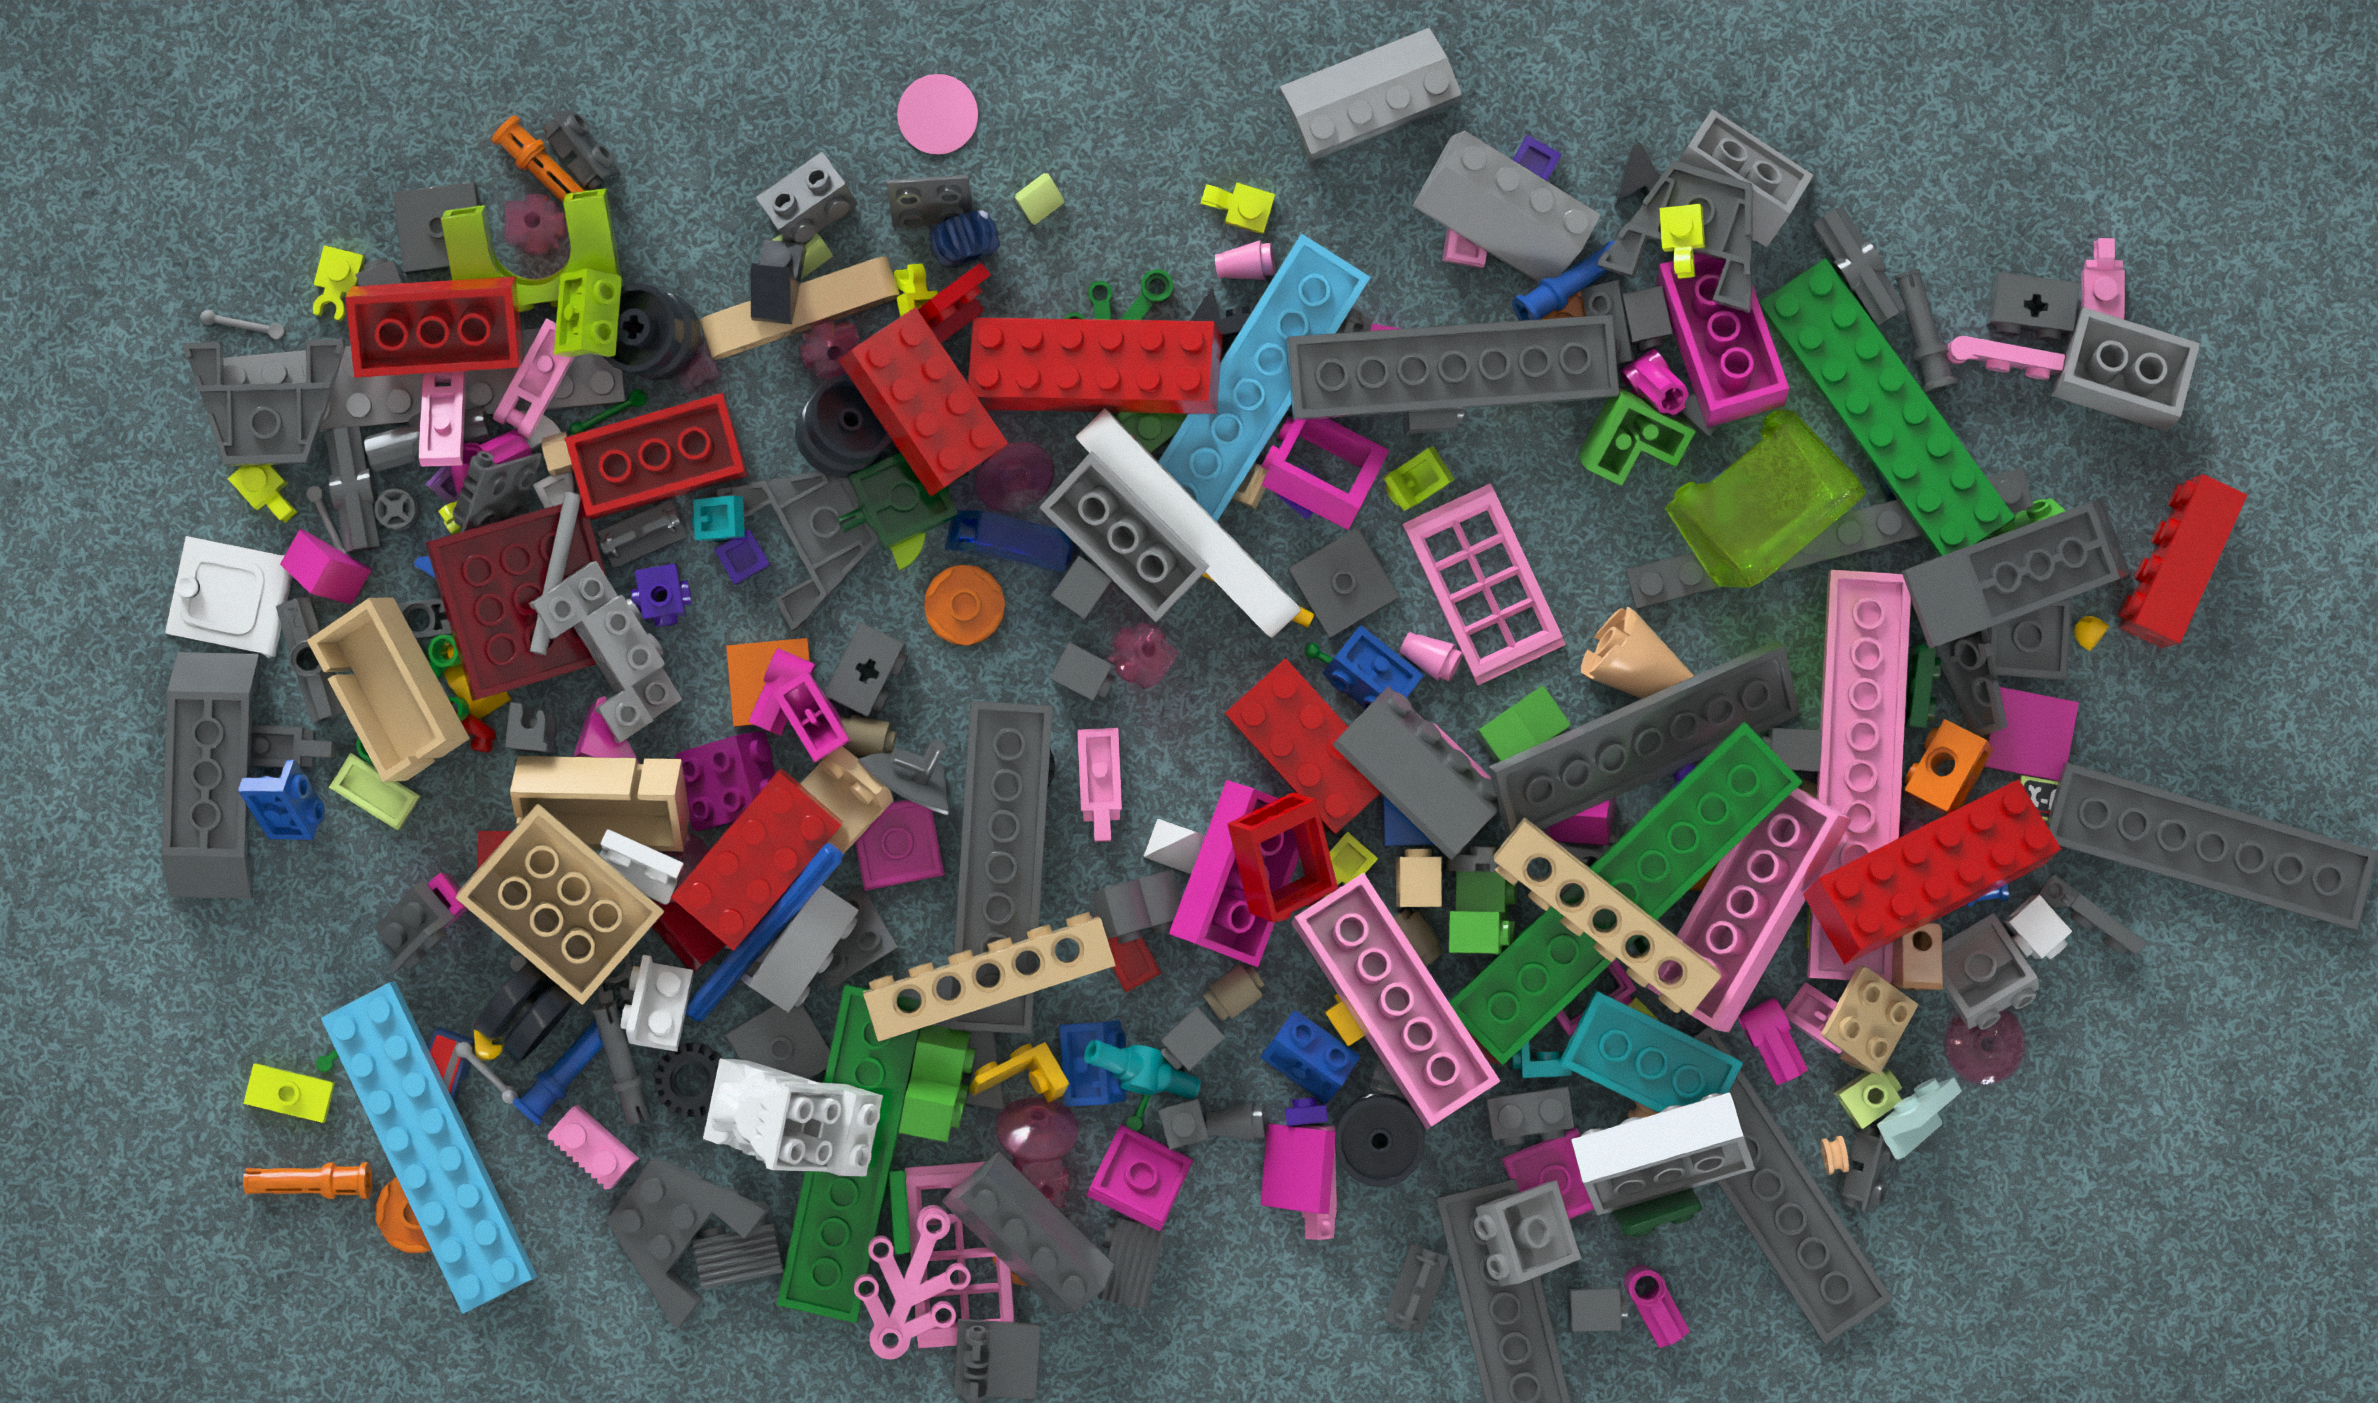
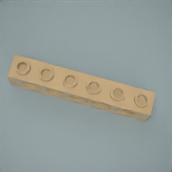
(1092, 956)
(1697, 973)

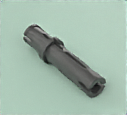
(625, 1077)

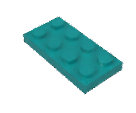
(1645, 1057)

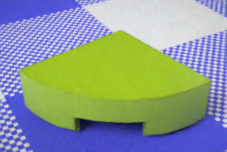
(908, 551)

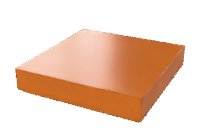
(747, 670)

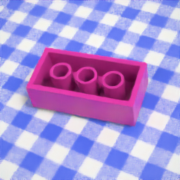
(1722, 347)
(1214, 900)

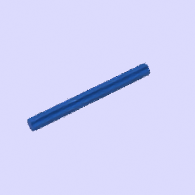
(764, 932)

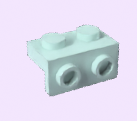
(1917, 1116)

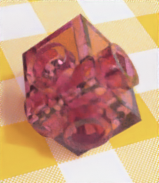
(521, 217)
(827, 334)
(1142, 654)
(1047, 1177)

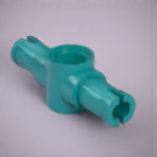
(1142, 1069)

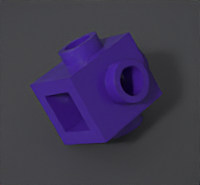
(656, 580)

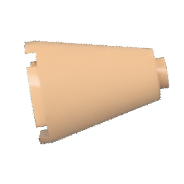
(1632, 657)

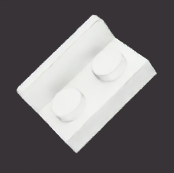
(644, 867)
(657, 1004)

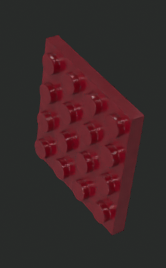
(486, 591)

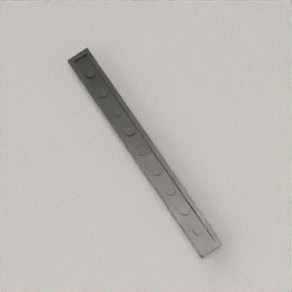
(1845, 536)

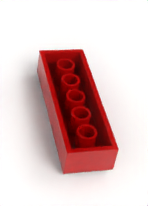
(1096, 365)
(1931, 871)

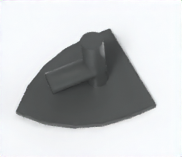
(912, 775)

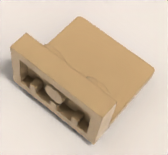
(849, 794)
(1868, 1021)

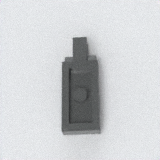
(276, 744)
(2088, 914)

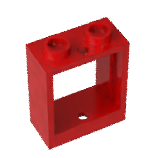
(1266, 822)

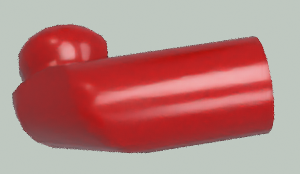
(482, 733)

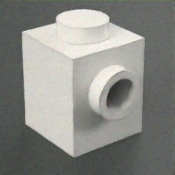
(2037, 929)

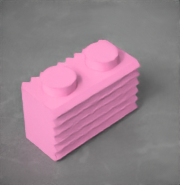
(593, 1147)

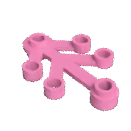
(909, 1290)

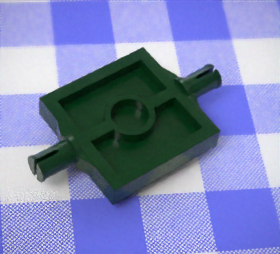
(896, 502)

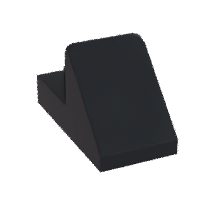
(1637, 176)
(776, 281)
(1228, 326)

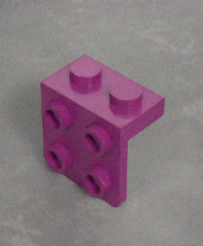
(725, 777)

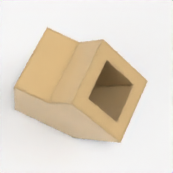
(556, 454)

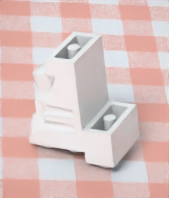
(792, 1119)

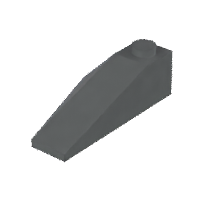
(1974, 680)

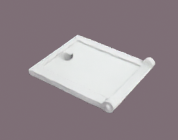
(234, 596)

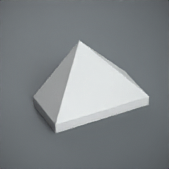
(1174, 846)

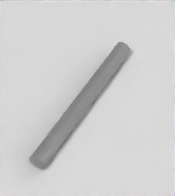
(557, 563)

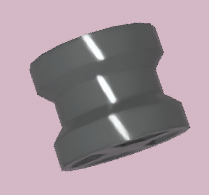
(391, 505)

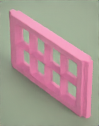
(1450, 516)
(950, 1177)

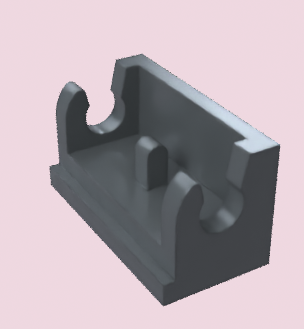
(529, 733)

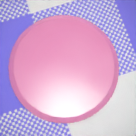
(937, 114)

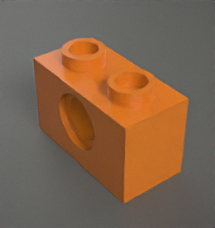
(1949, 791)

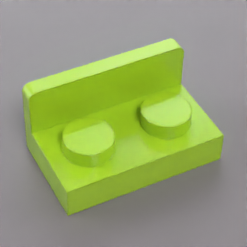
(587, 313)

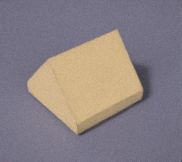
(1251, 488)

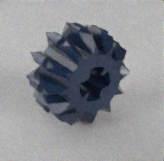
(964, 239)

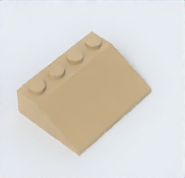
(559, 904)

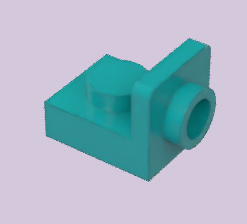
(718, 518)
(1545, 1066)

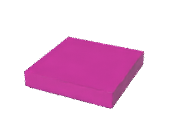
(2035, 735)
(899, 847)
(1551, 1162)
(1298, 1168)
(1139, 1177)

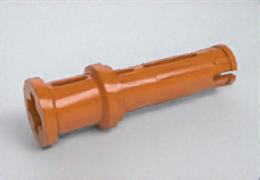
(530, 153)
(327, 1181)

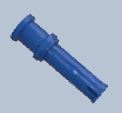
(1554, 292)
(552, 1083)

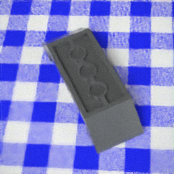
(2015, 573)
(202, 775)

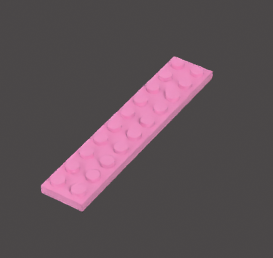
(1861, 733)

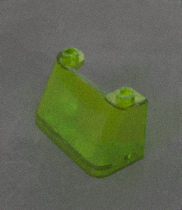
(1765, 503)

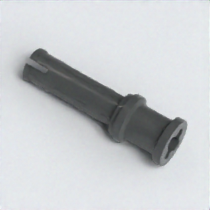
(1930, 350)

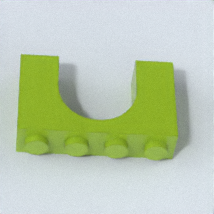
(590, 236)

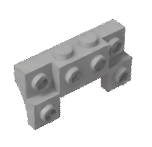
(617, 644)

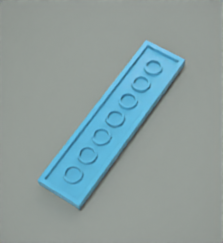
(1304, 298)
(429, 1147)

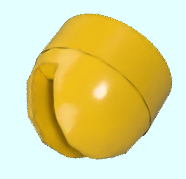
(2089, 631)
(485, 1049)

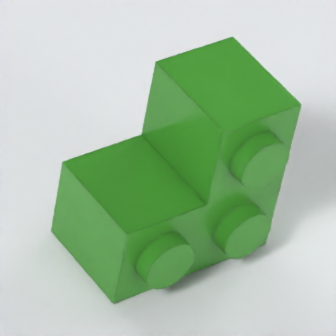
(1625, 429)
(1523, 726)
(1482, 913)
(936, 1088)

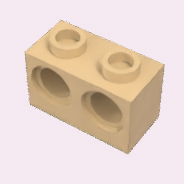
(1418, 879)

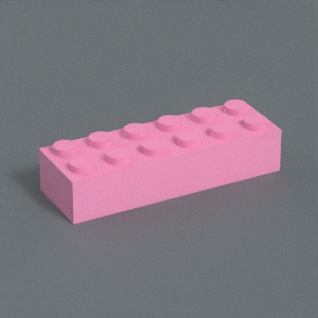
(1755, 901)
(1395, 1001)

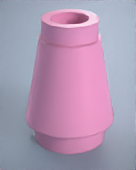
(1249, 261)
(1432, 655)

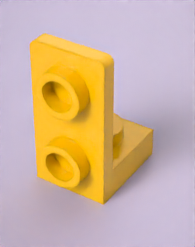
(1044, 1072)

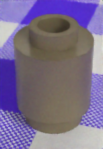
(868, 735)
(1419, 935)
(1234, 992)

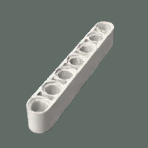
(1228, 562)

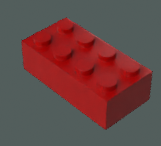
(434, 327)
(923, 401)
(656, 456)
(2181, 560)
(1295, 737)
(757, 859)

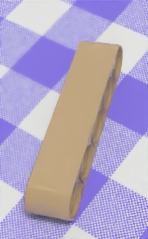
(817, 300)

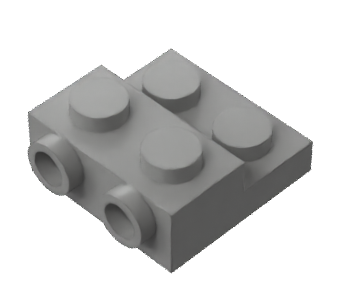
(1986, 973)
(1526, 1234)

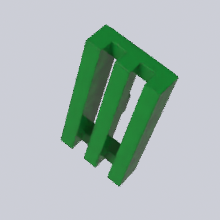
(899, 1211)

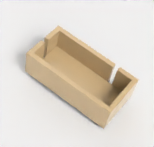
(393, 690)
(607, 793)

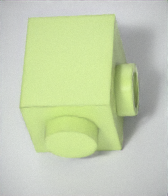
(1869, 1097)

